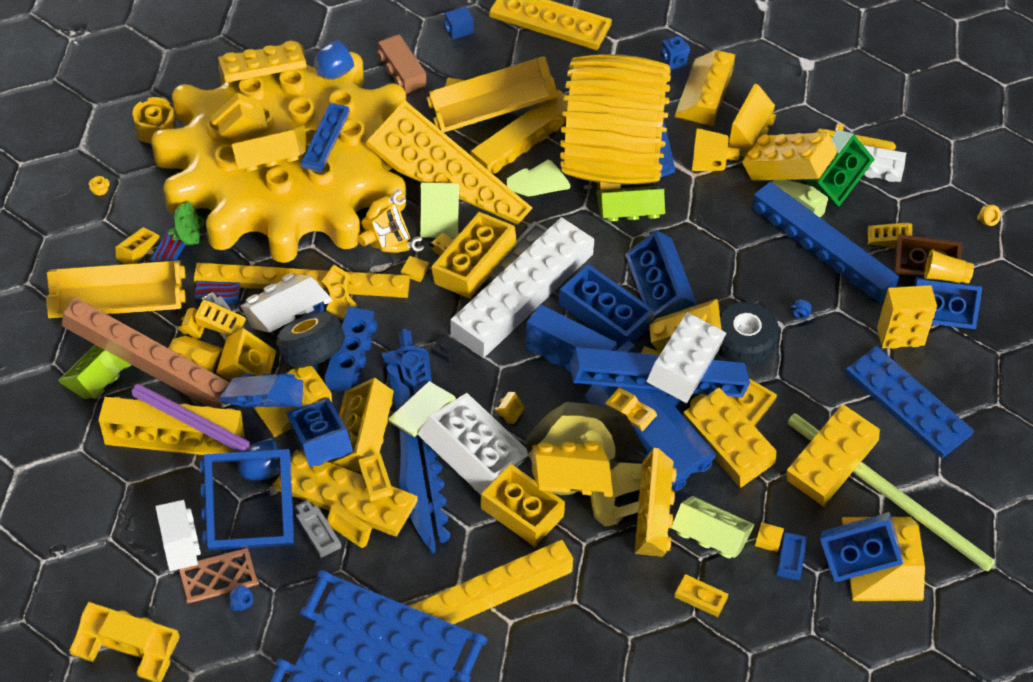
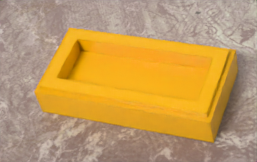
(349, 525)

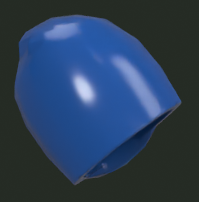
(333, 61)
(260, 469)

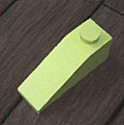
(804, 194)

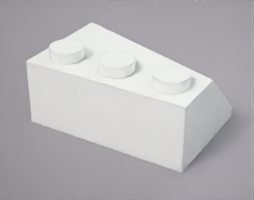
(282, 301)

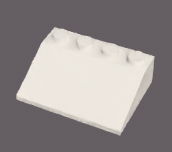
(472, 442)

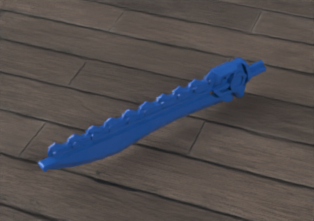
(416, 373)

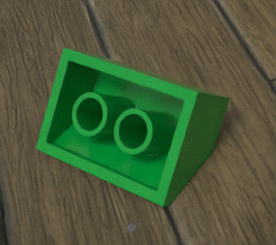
(844, 169)

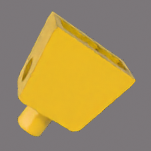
(712, 151)

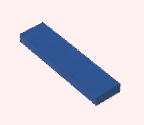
(325, 137)

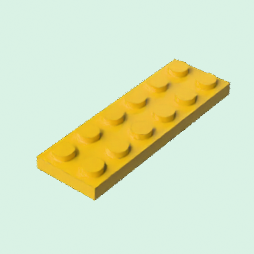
(554, 20)
(334, 484)

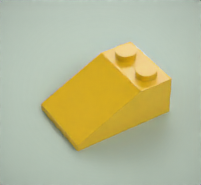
(313, 391)

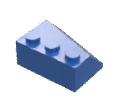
(264, 391)

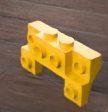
(126, 634)

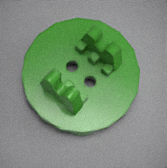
(186, 224)

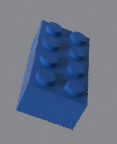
(606, 306)
(558, 336)

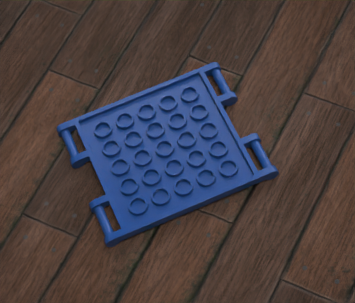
(376, 640)

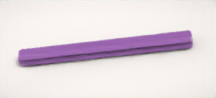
(190, 418)

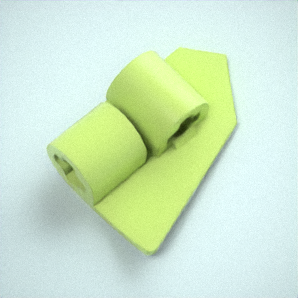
(539, 180)

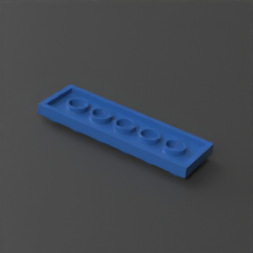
(909, 402)

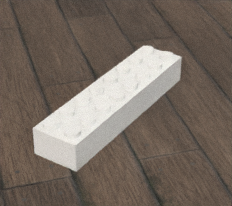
(522, 287)

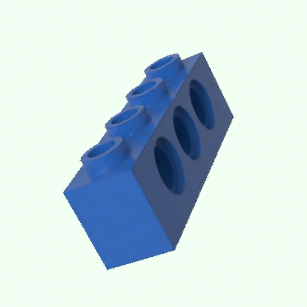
(357, 328)

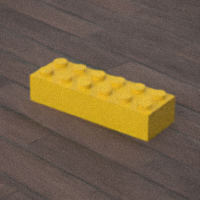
(146, 427)

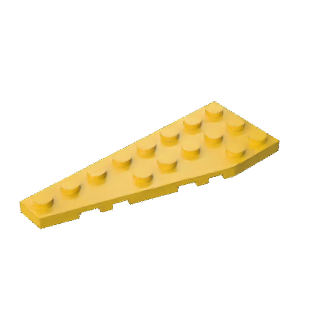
(428, 155)

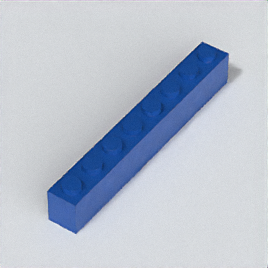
(824, 242)
(633, 370)

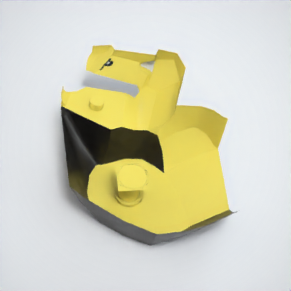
(616, 434)

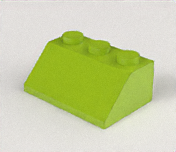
(631, 202)
(93, 373)

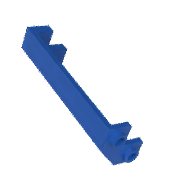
(666, 431)

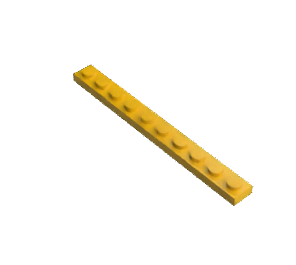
(261, 277)

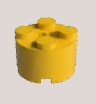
(151, 117)

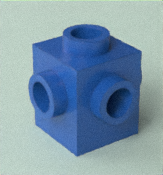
(675, 52)

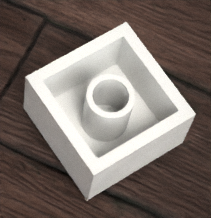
(178, 535)

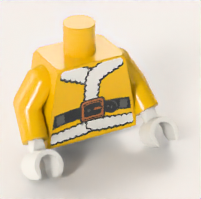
(386, 227)

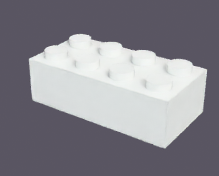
(686, 357)

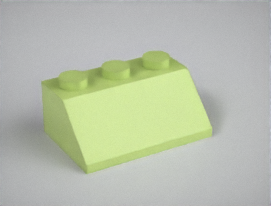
(712, 527)

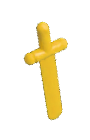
(867, 141)

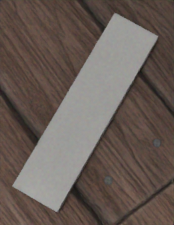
(531, 234)

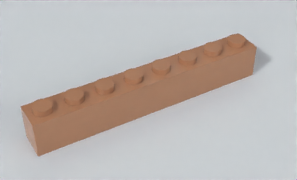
(144, 353)

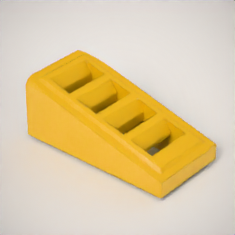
(889, 229)
(129, 256)
(213, 309)

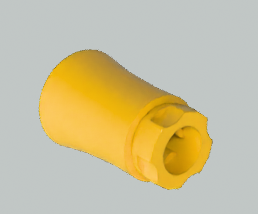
(948, 268)

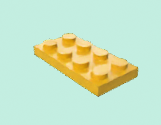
(262, 61)

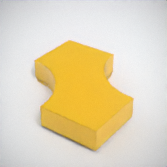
(337, 284)

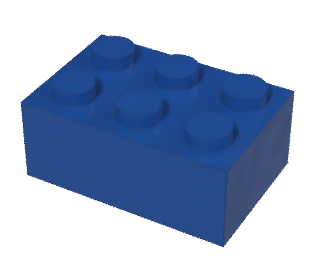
(319, 432)

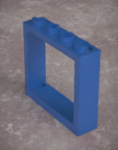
(207, 492)

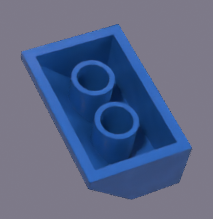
(955, 302)
(861, 547)

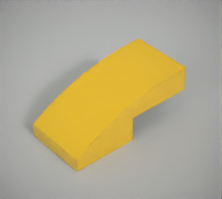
(627, 403)

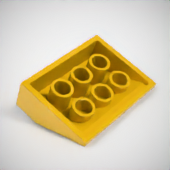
(655, 504)

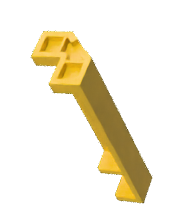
(492, 94)
(118, 287)

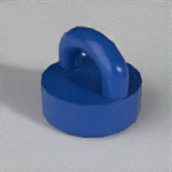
(240, 598)

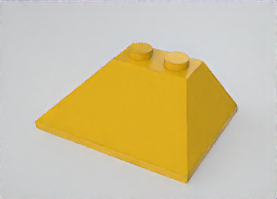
(899, 582)

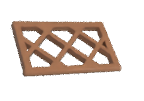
(227, 560)

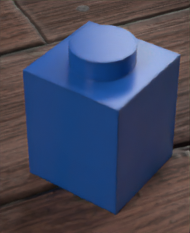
(458, 23)

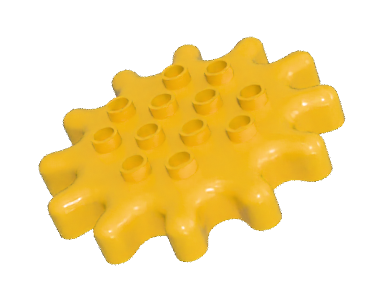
(285, 197)

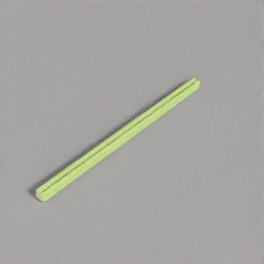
(906, 503)

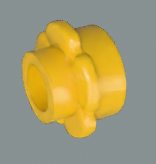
(99, 185)

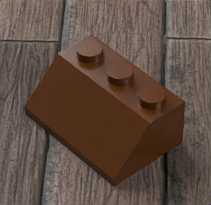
(912, 253)

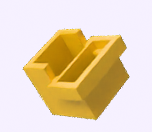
(240, 118)

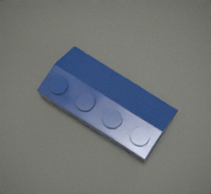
(660, 275)

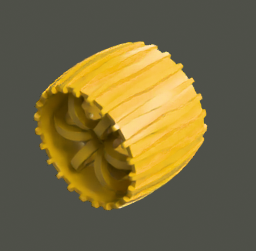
(615, 119)

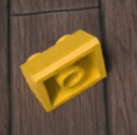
(197, 351)
(245, 355)

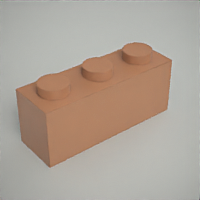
(401, 64)

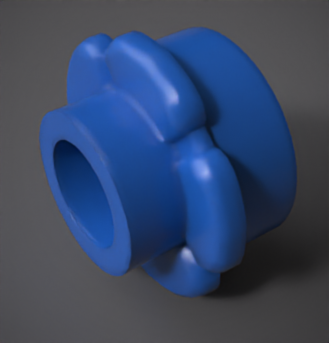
(801, 309)

